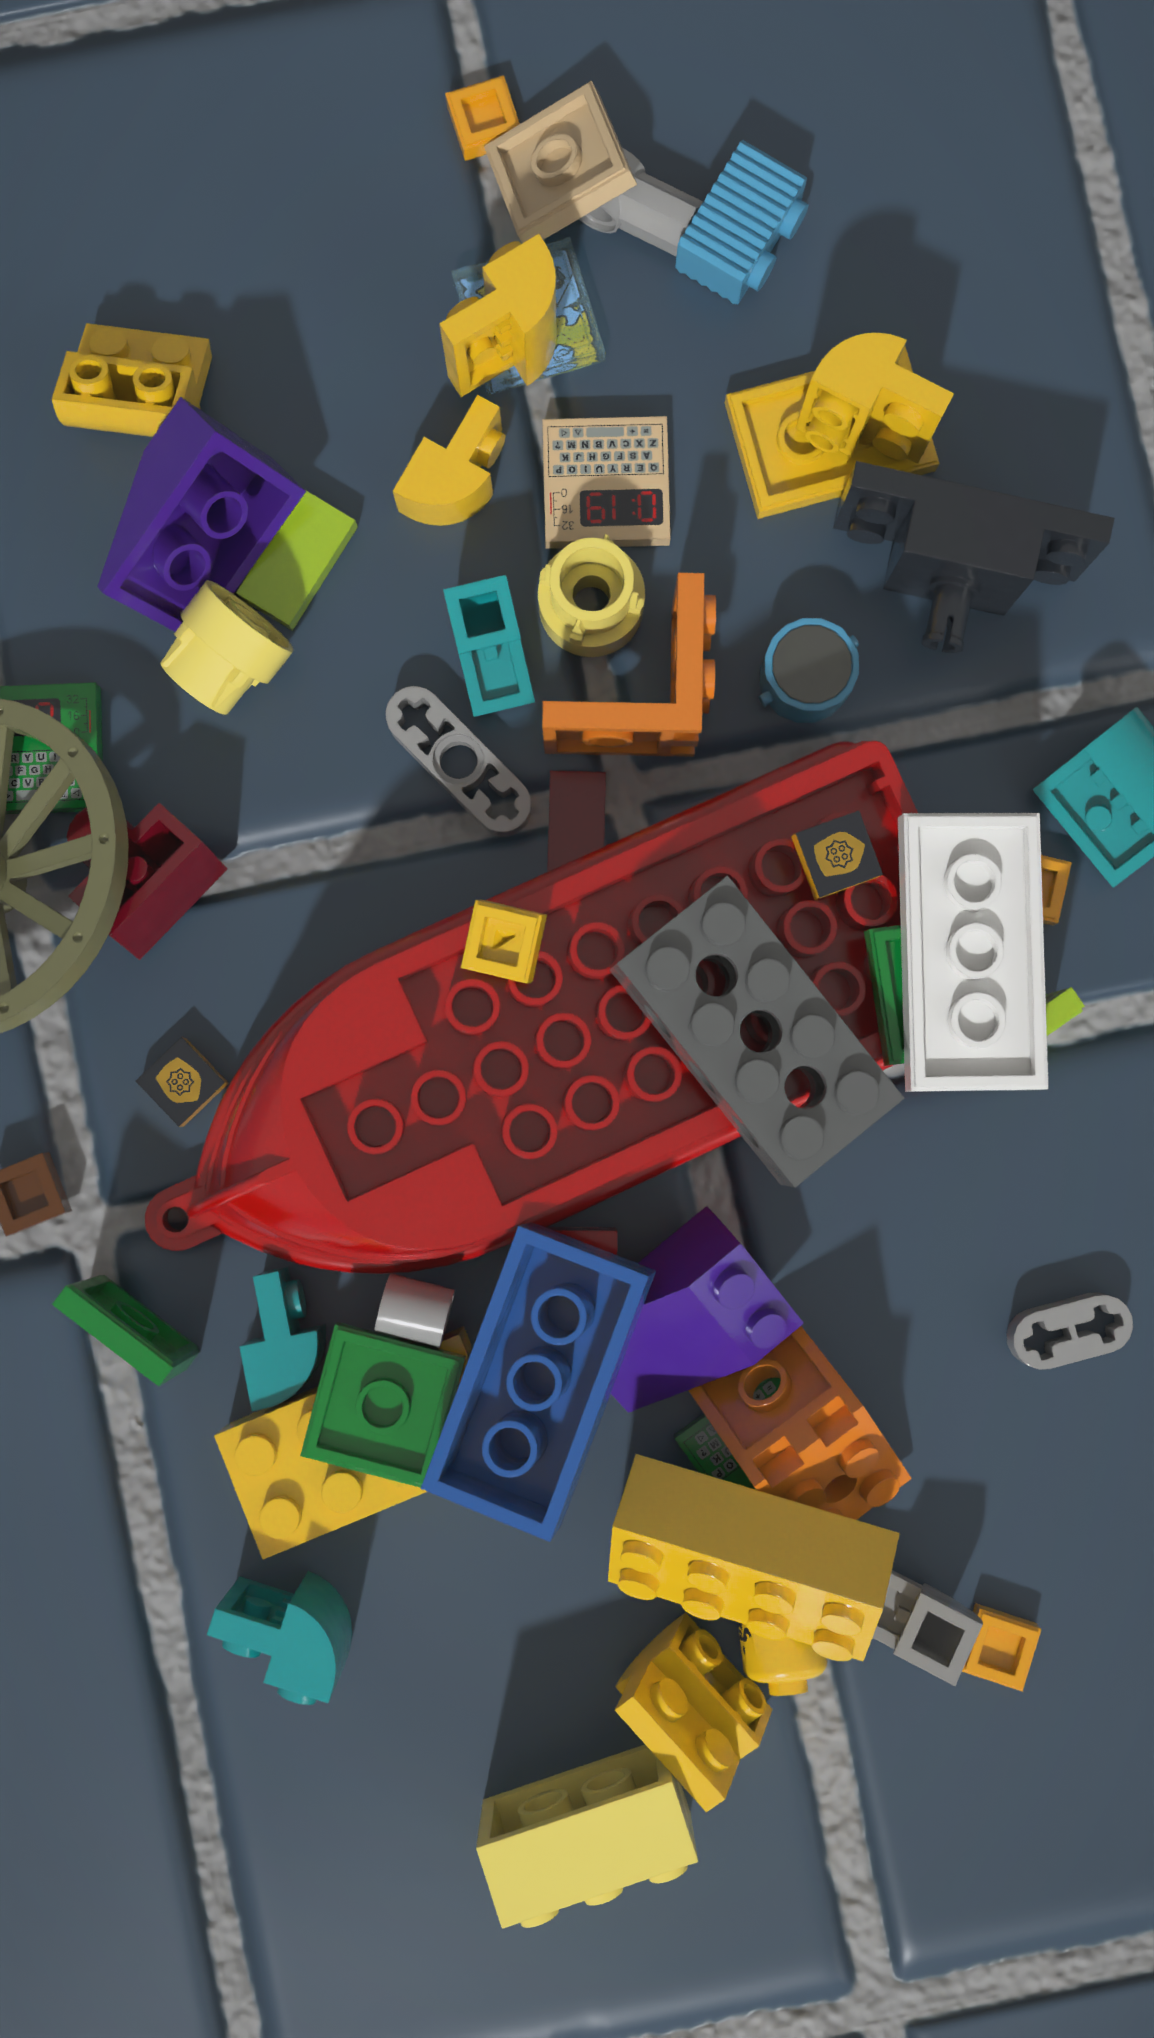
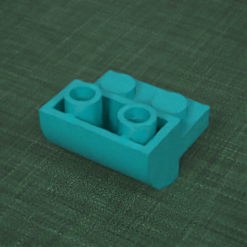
(1109, 797)
(301, 1631)

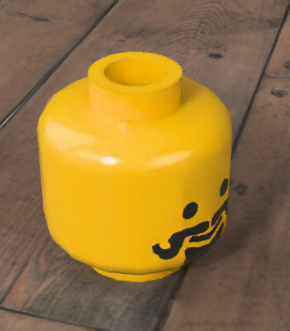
(779, 1663)

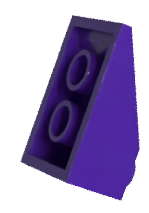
(194, 515)
(702, 1315)

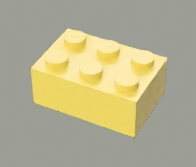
(584, 1836)

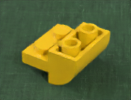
(509, 324)
(129, 379)
(867, 394)
(693, 1709)

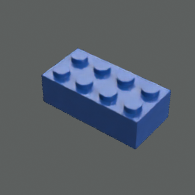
(538, 1380)

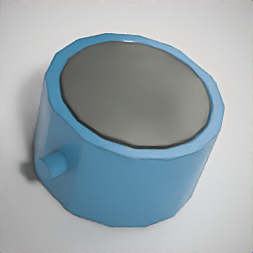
(809, 670)

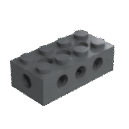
(802, 1027)

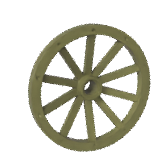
(105, 846)

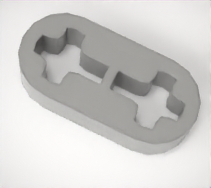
(1073, 1345)

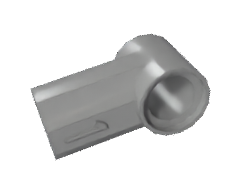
(647, 211)
(414, 1310)

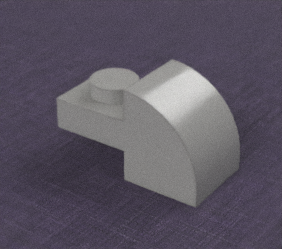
(927, 1628)

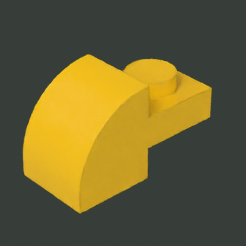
(448, 482)

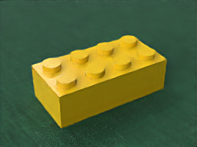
(298, 1497)
(751, 1558)

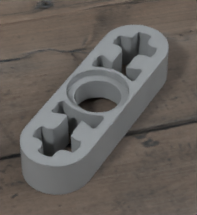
(438, 717)

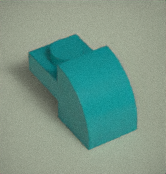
(489, 645)
(286, 1354)

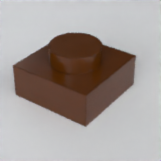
(31, 1194)

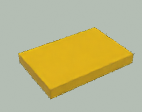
(782, 464)

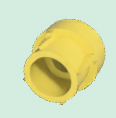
(597, 565)
(223, 648)

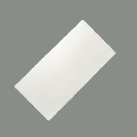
(972, 952)

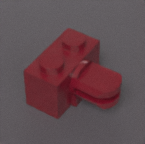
(163, 880)

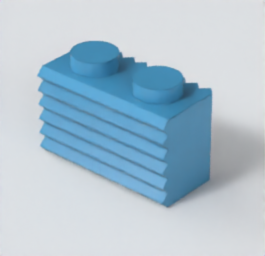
(741, 222)

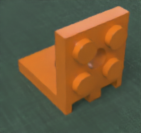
(649, 727)
(808, 1437)

